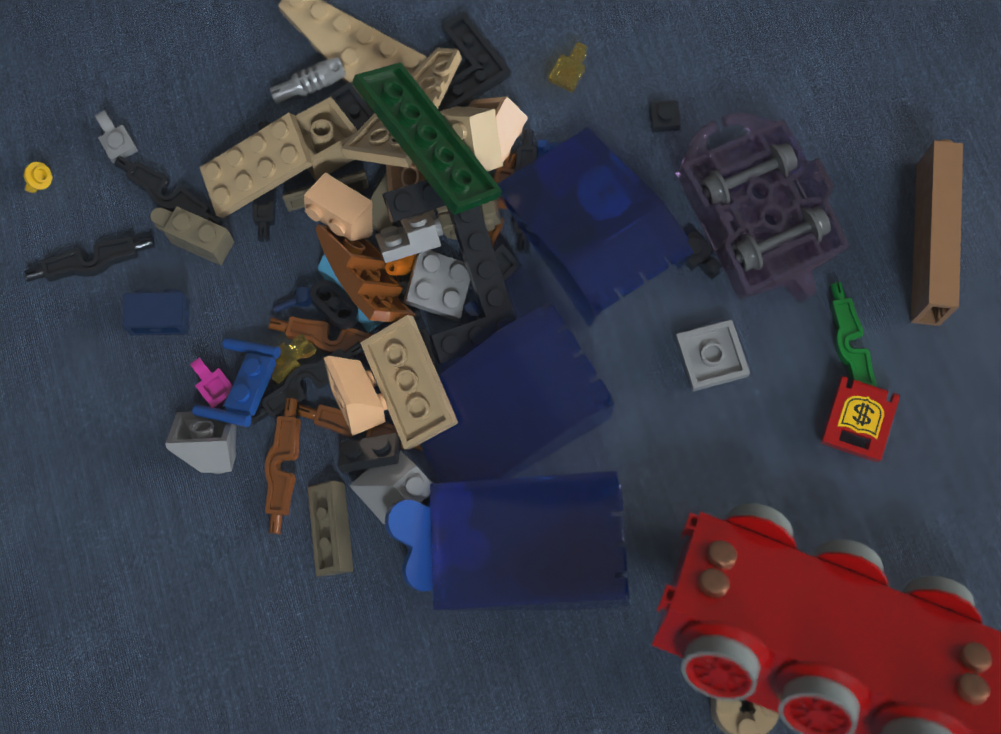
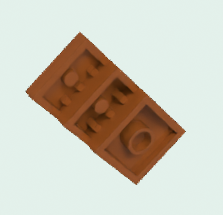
(363, 276)

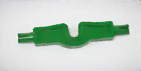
(848, 329)

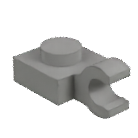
(115, 140)

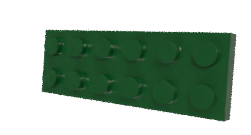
(427, 138)

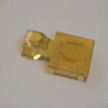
(569, 69)
(289, 357)

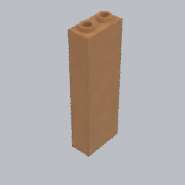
(937, 233)

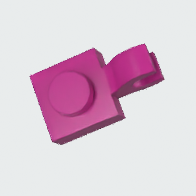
(214, 386)

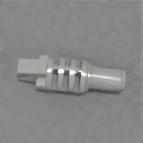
(309, 80)

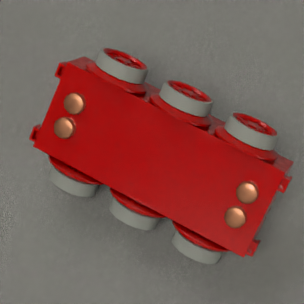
(826, 633)

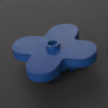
(411, 525)

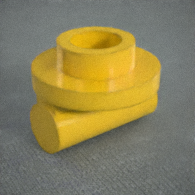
(37, 177)

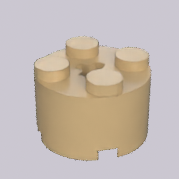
(733, 721)

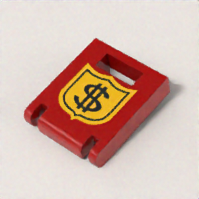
(861, 412)

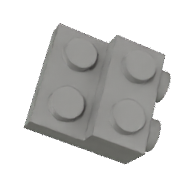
(413, 237)

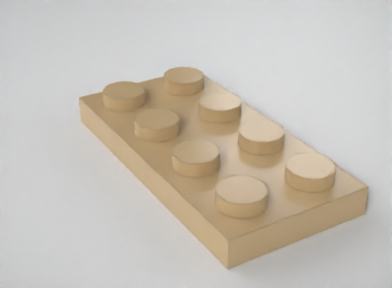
(256, 165)
(409, 382)

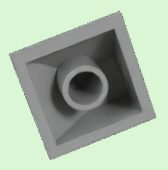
(203, 443)
(391, 483)

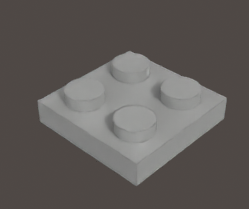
(438, 285)
(712, 355)

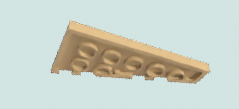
(345, 37)
(373, 139)

